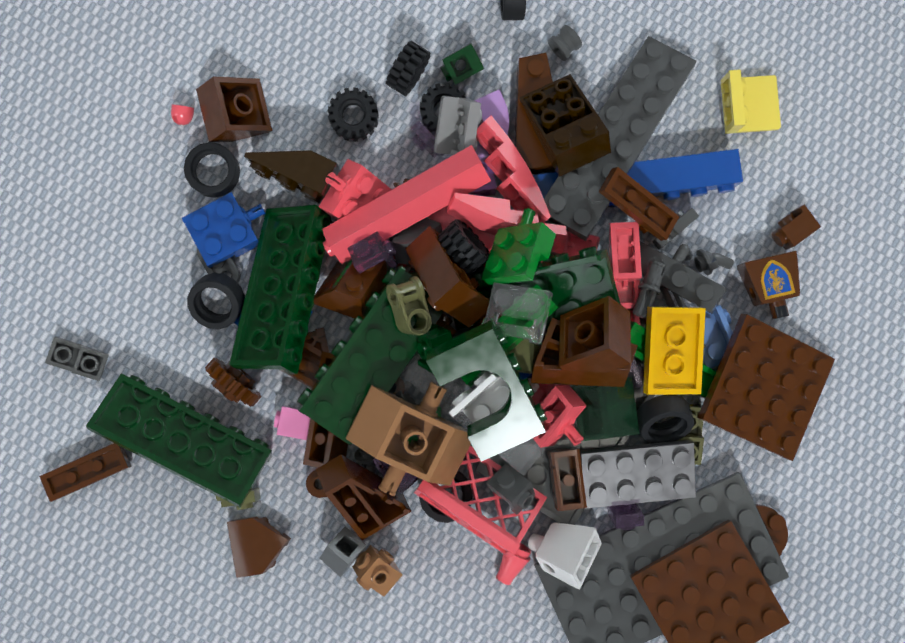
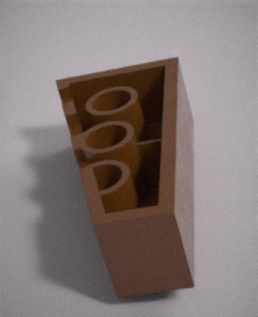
(532, 74)

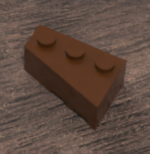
(445, 280)
(548, 371)
(358, 498)

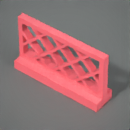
(473, 519)

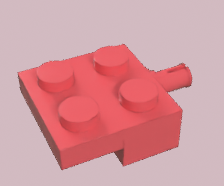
(351, 190)
(561, 408)

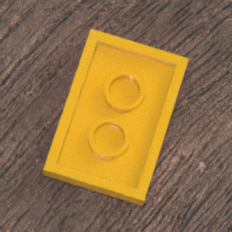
(674, 350)

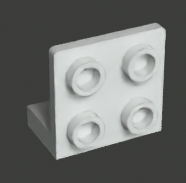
(484, 400)

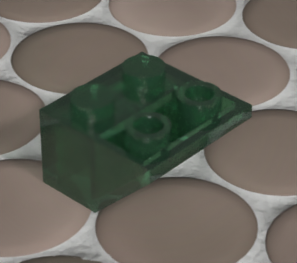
(608, 411)

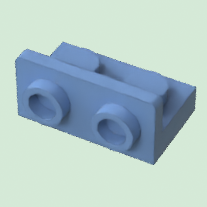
(716, 336)

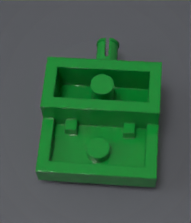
(518, 251)

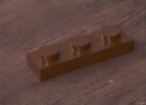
(639, 203)
(85, 471)

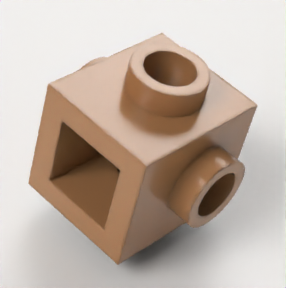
(376, 570)

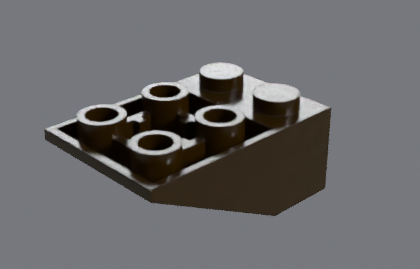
(566, 125)
(295, 170)

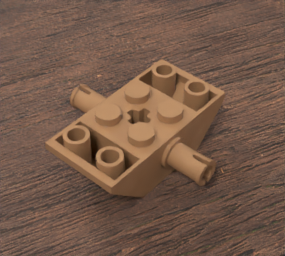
(388, 422)

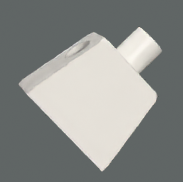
(566, 551)

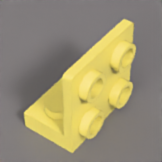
(750, 103)

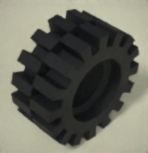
(408, 68)
(431, 99)
(345, 100)
(464, 246)

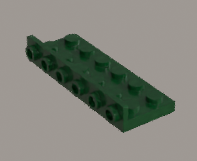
(571, 279)
(281, 289)
(369, 356)
(180, 439)

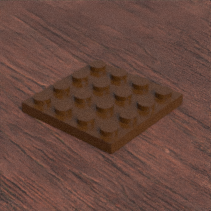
(766, 387)
(710, 592)

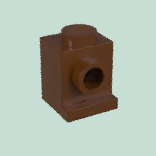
(795, 228)

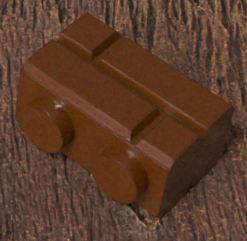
(567, 479)

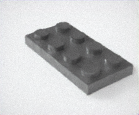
(638, 473)

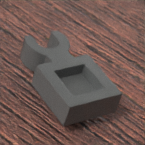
(684, 220)

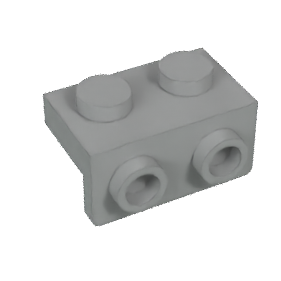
(457, 125)

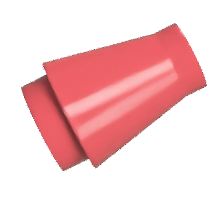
(512, 565)

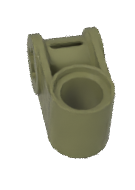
(409, 300)

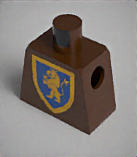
(772, 281)

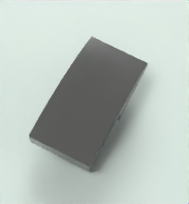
(77, 358)

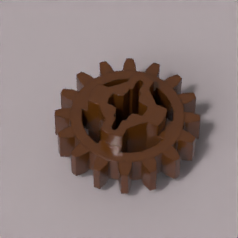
(232, 382)

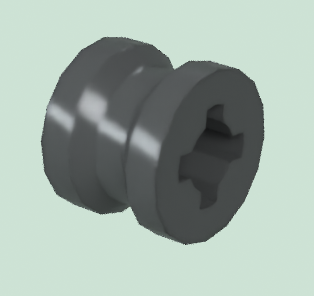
(565, 42)

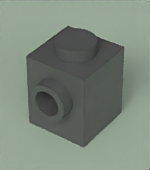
(342, 551)

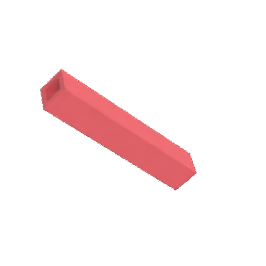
(407, 203)

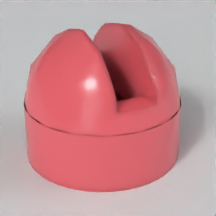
(182, 114)

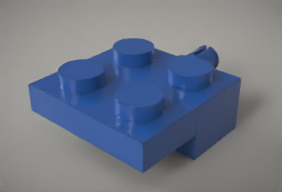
(223, 229)

